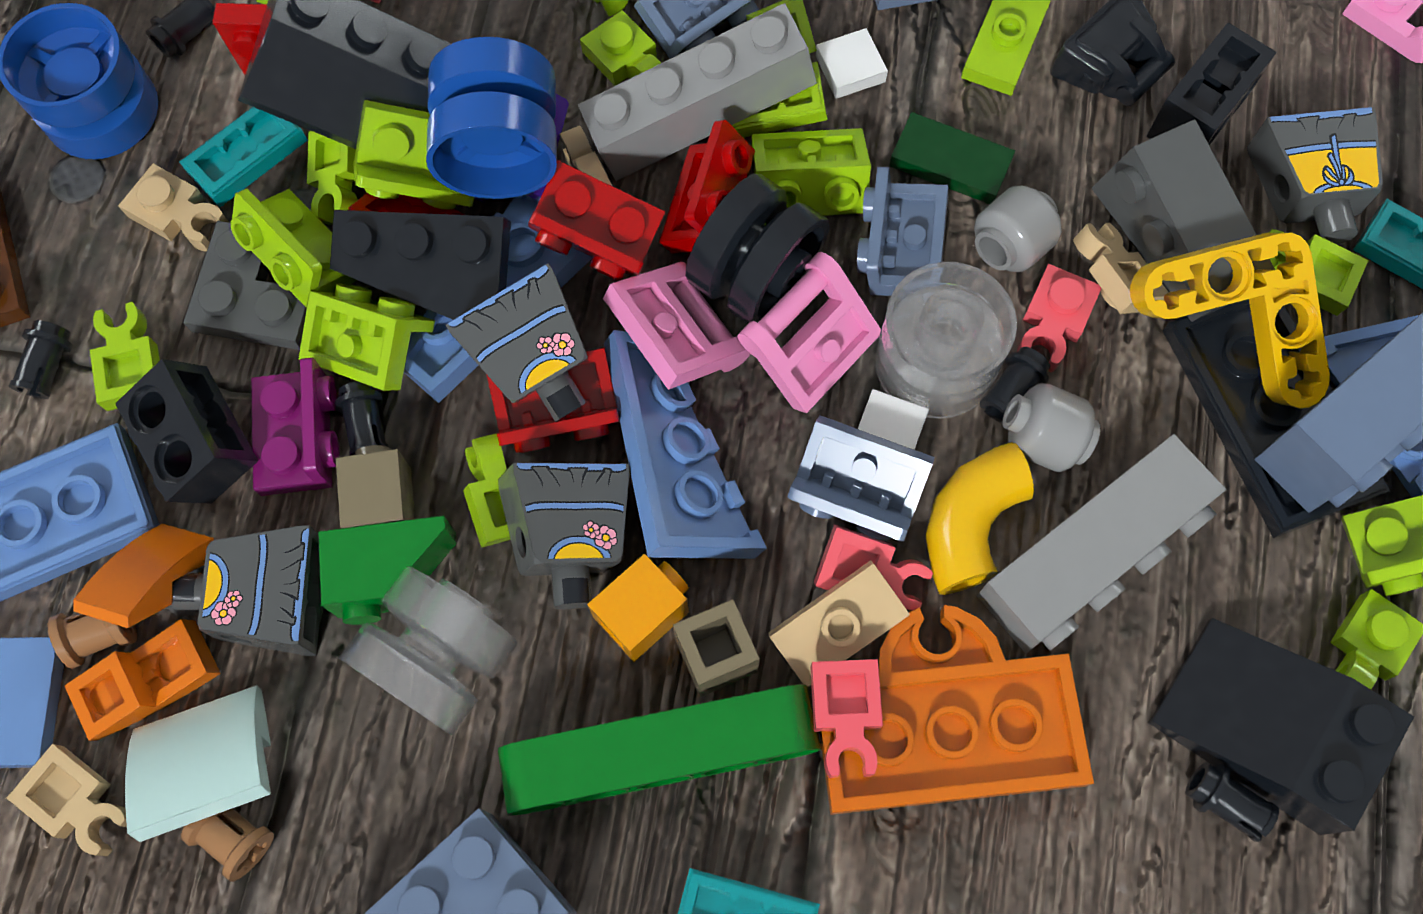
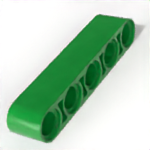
(657, 749)

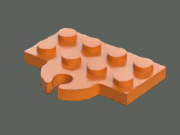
(964, 723)

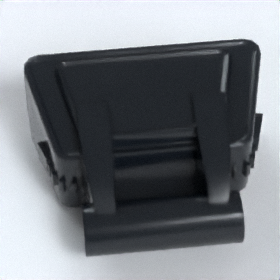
(1106, 44)

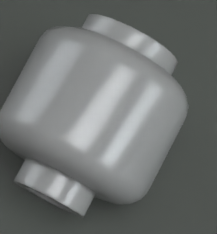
(1017, 229)
(1052, 427)

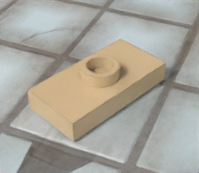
(839, 621)

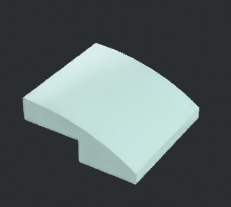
(196, 764)

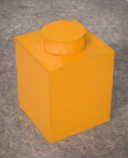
(641, 605)

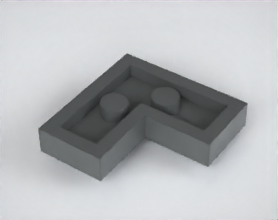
(238, 302)

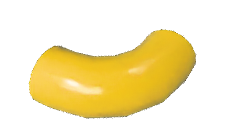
(965, 512)

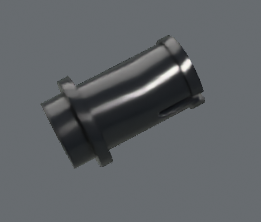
(180, 26)
(40, 358)
(1022, 372)
(361, 415)
(1218, 792)

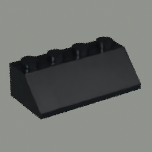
(329, 56)

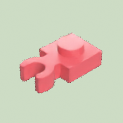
(1059, 312)
(851, 550)
(847, 702)

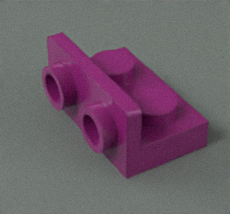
(293, 430)

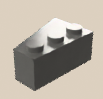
(1175, 202)

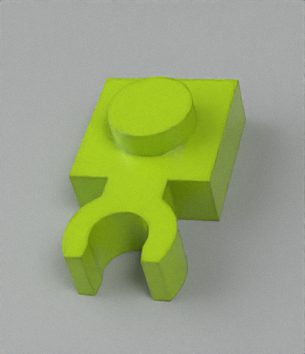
(332, 173)
(124, 358)

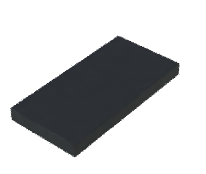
(1225, 374)

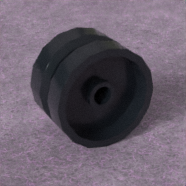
(755, 247)

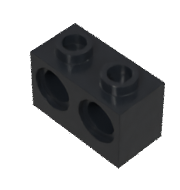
(1215, 84)
(186, 432)

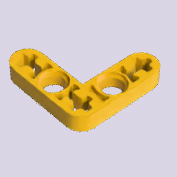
(1267, 293)

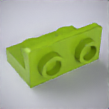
(393, 157)
(816, 167)
(287, 242)
(360, 335)
(1388, 545)

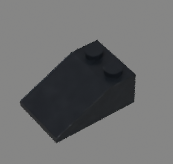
(1283, 726)

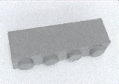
(688, 93)
(1101, 543)

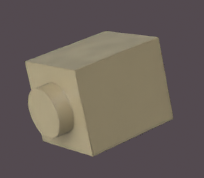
(374, 487)
(716, 648)

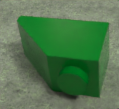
(366, 560)

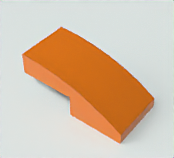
(141, 576)
(140, 683)

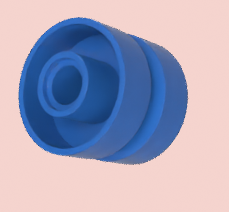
(78, 80)
(491, 118)

